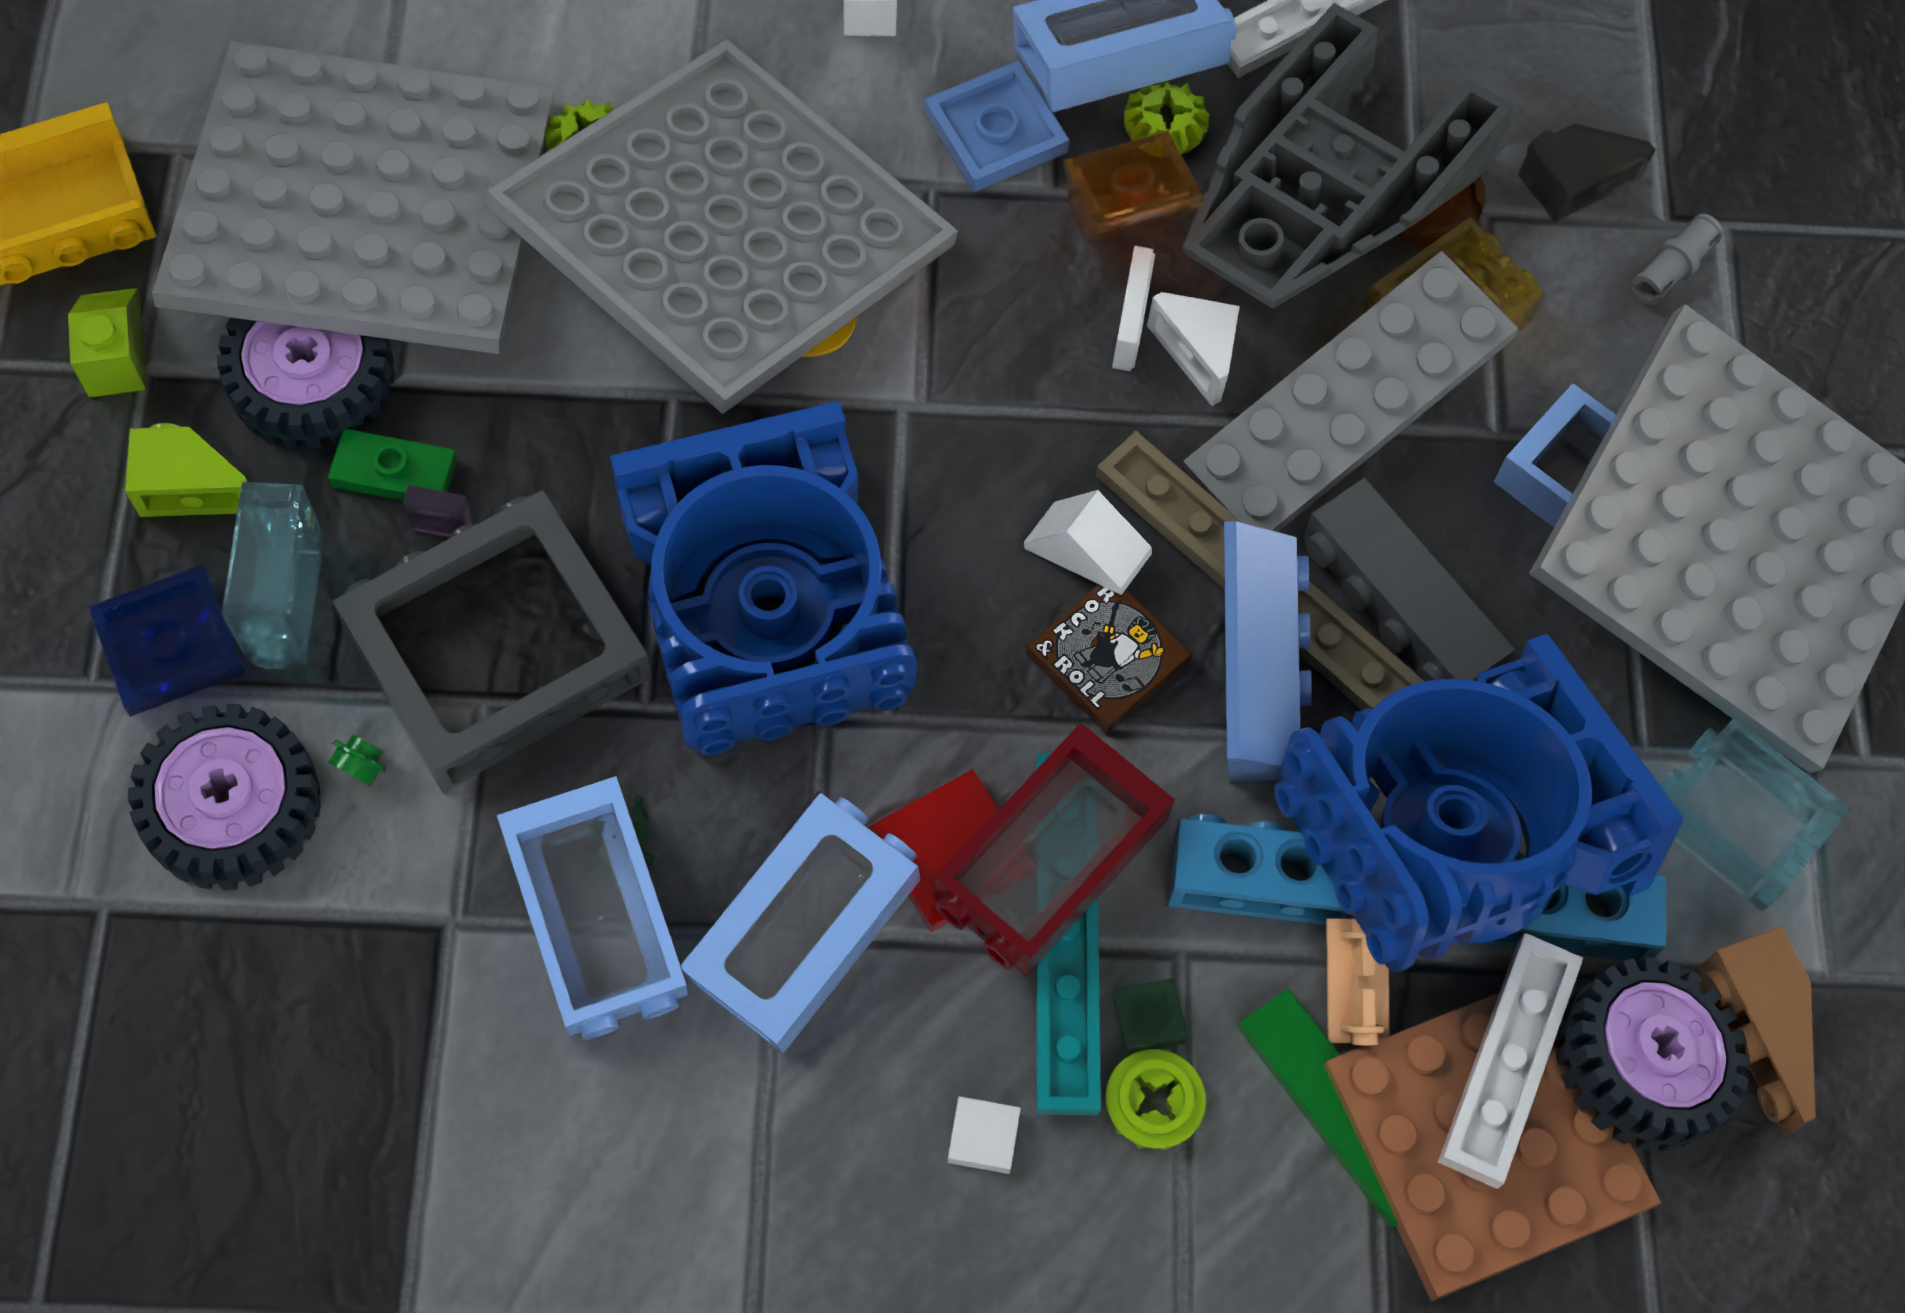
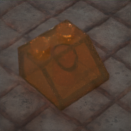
(1130, 187)

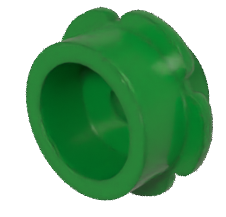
(358, 759)

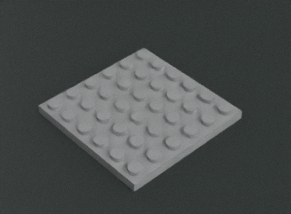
(354, 198)
(722, 223)
(1738, 539)

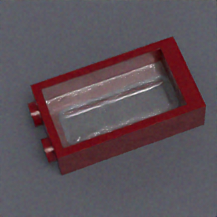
(1051, 850)

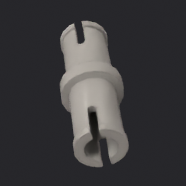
(1677, 259)

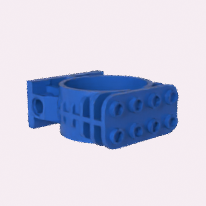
(762, 502)
(1460, 782)

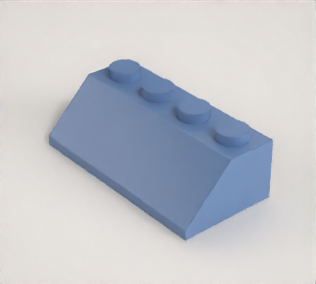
(1263, 649)

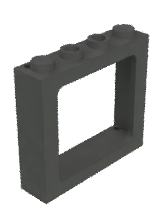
(464, 754)

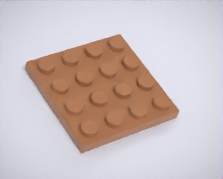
(1457, 1230)

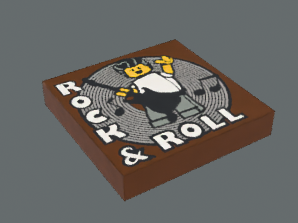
(1108, 655)

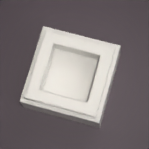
(984, 1135)

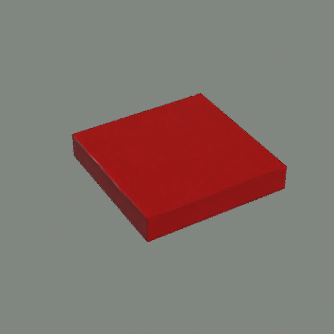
(937, 831)

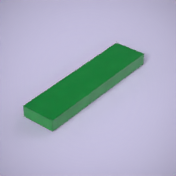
(1296, 1056)

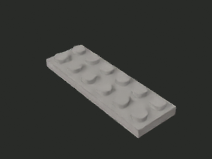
(1352, 396)

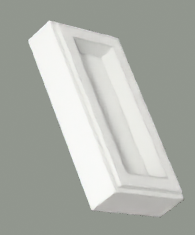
(1133, 308)

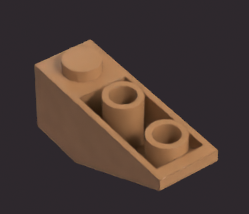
(1774, 1009)

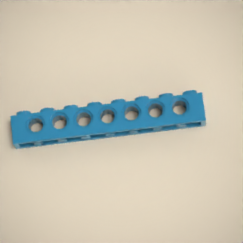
(1201, 882)

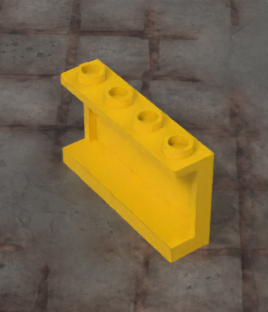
(67, 194)

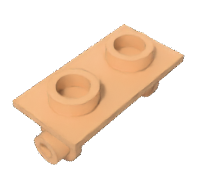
(1354, 986)

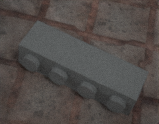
(1403, 587)

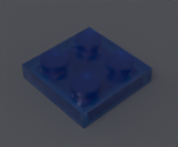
(166, 640)

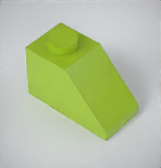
(108, 342)
(179, 474)

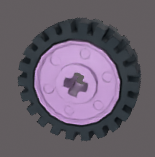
(303, 380)
(181, 803)
(1652, 1054)

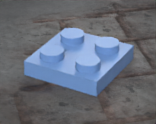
(996, 126)

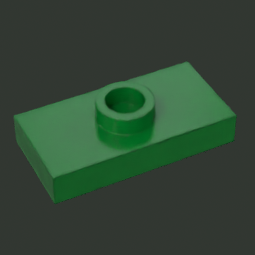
(388, 465)

